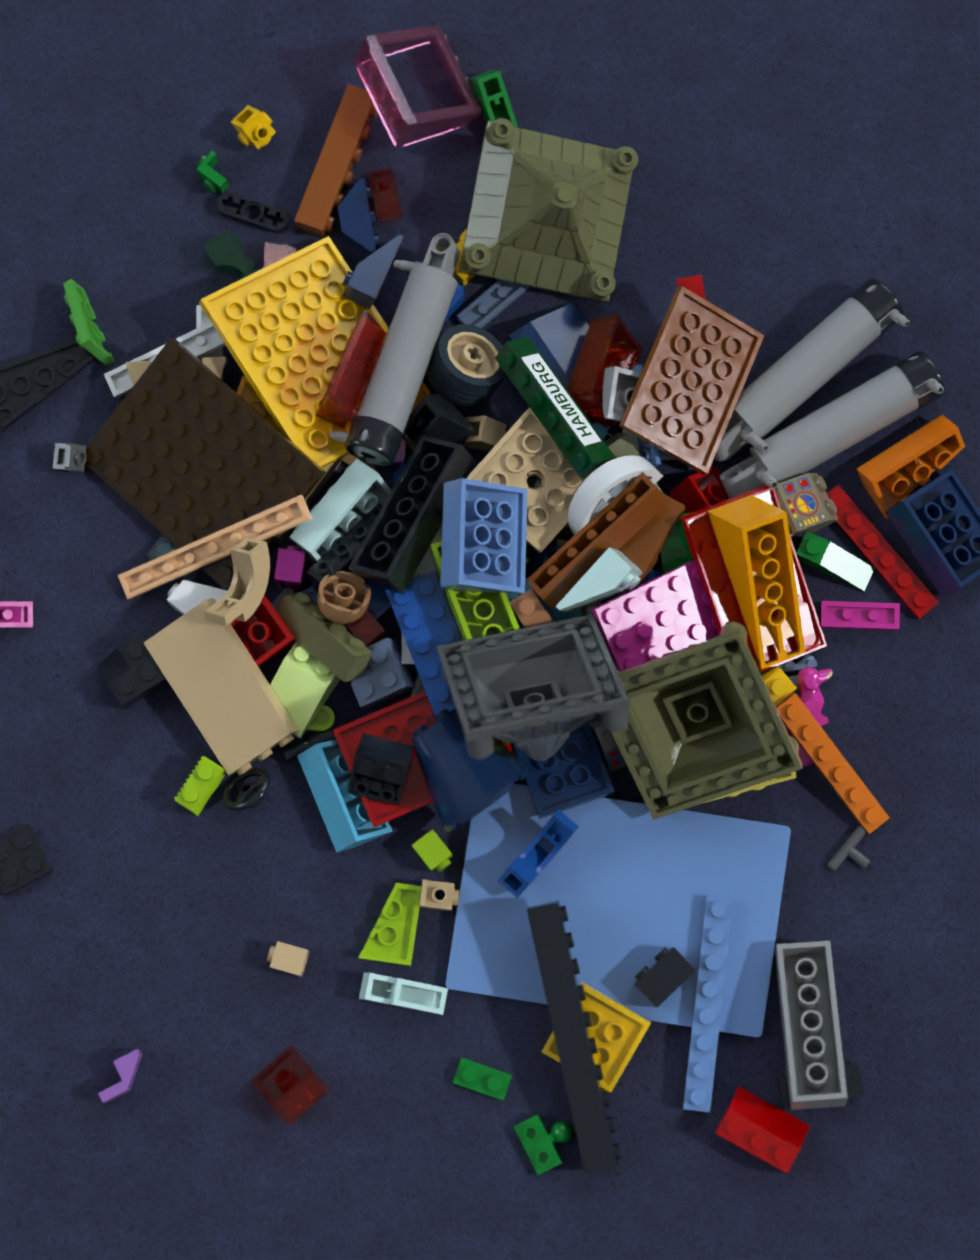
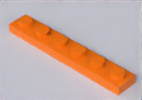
(831, 763)

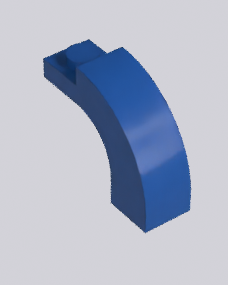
(538, 853)

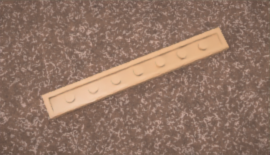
(214, 547)

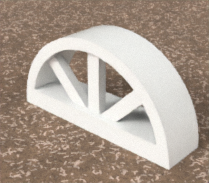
(616, 474)

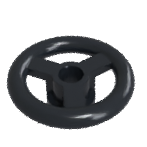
(250, 794)

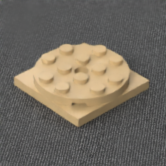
(528, 452)

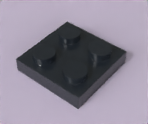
(21, 860)

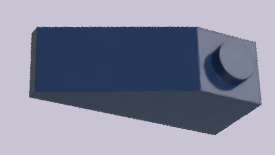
(368, 276)

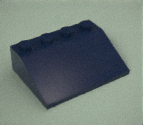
(557, 338)
(941, 531)

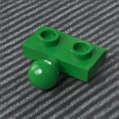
(539, 1142)

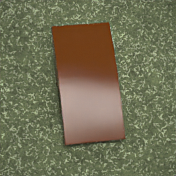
(650, 539)

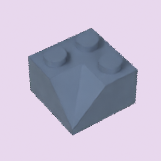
(383, 676)

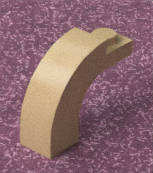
(248, 584)

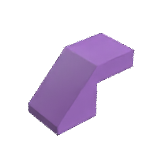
(127, 1068)

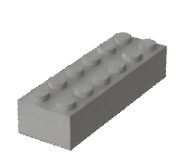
(810, 1025)

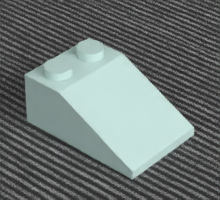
(605, 579)

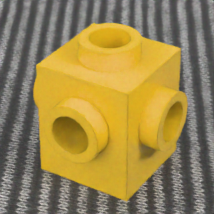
(253, 127)

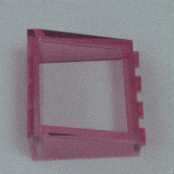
(388, 97)

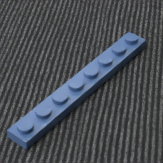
(708, 1003)

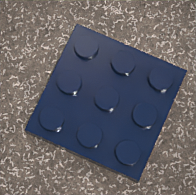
(568, 777)

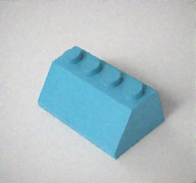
(341, 811)

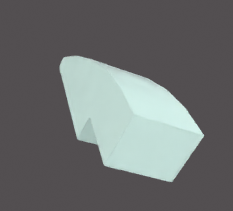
(403, 993)

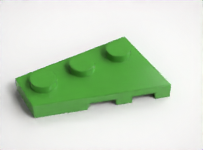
(82, 314)

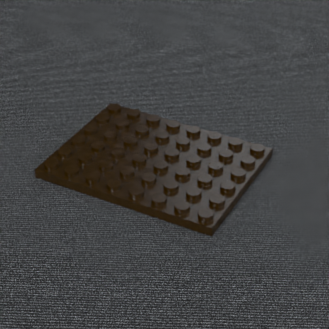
(196, 454)

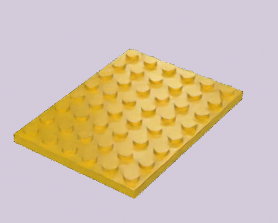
(288, 338)

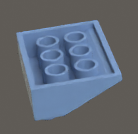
(483, 537)

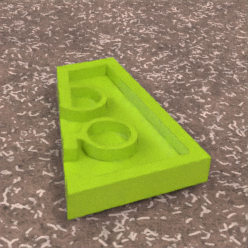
(396, 927)

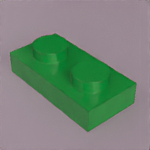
(482, 1079)

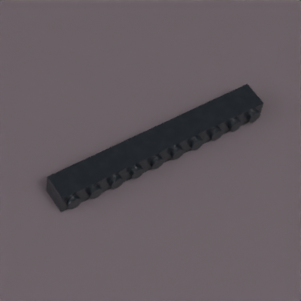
(572, 1036)

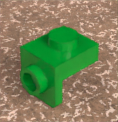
(212, 179)

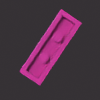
(860, 615)

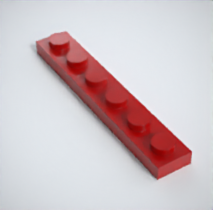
(881, 555)

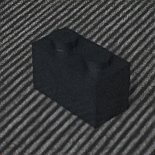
(663, 976)

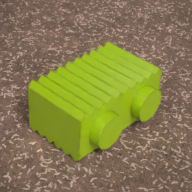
(200, 785)

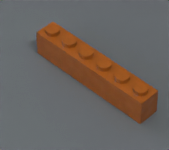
(336, 161)
(609, 528)

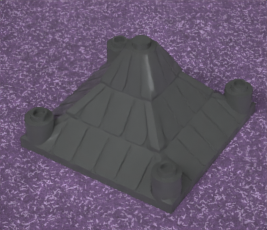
(533, 686)

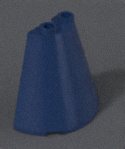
(456, 781)

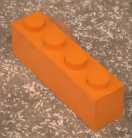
(910, 462)

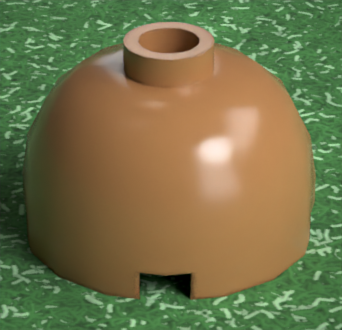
(343, 597)

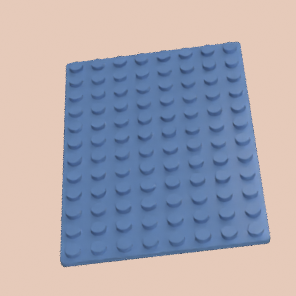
(627, 896)

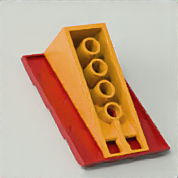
(755, 576)

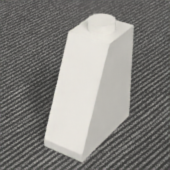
(190, 594)

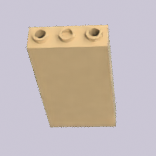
(221, 689)

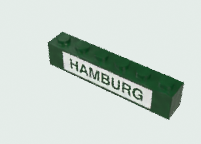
(554, 406)

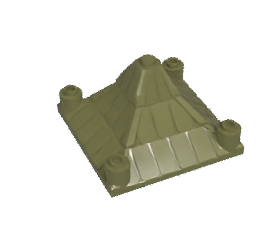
(547, 211)
(702, 725)

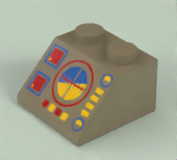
(806, 503)

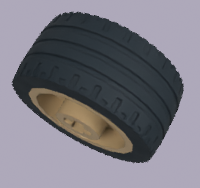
(465, 365)

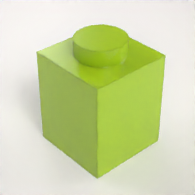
(433, 851)

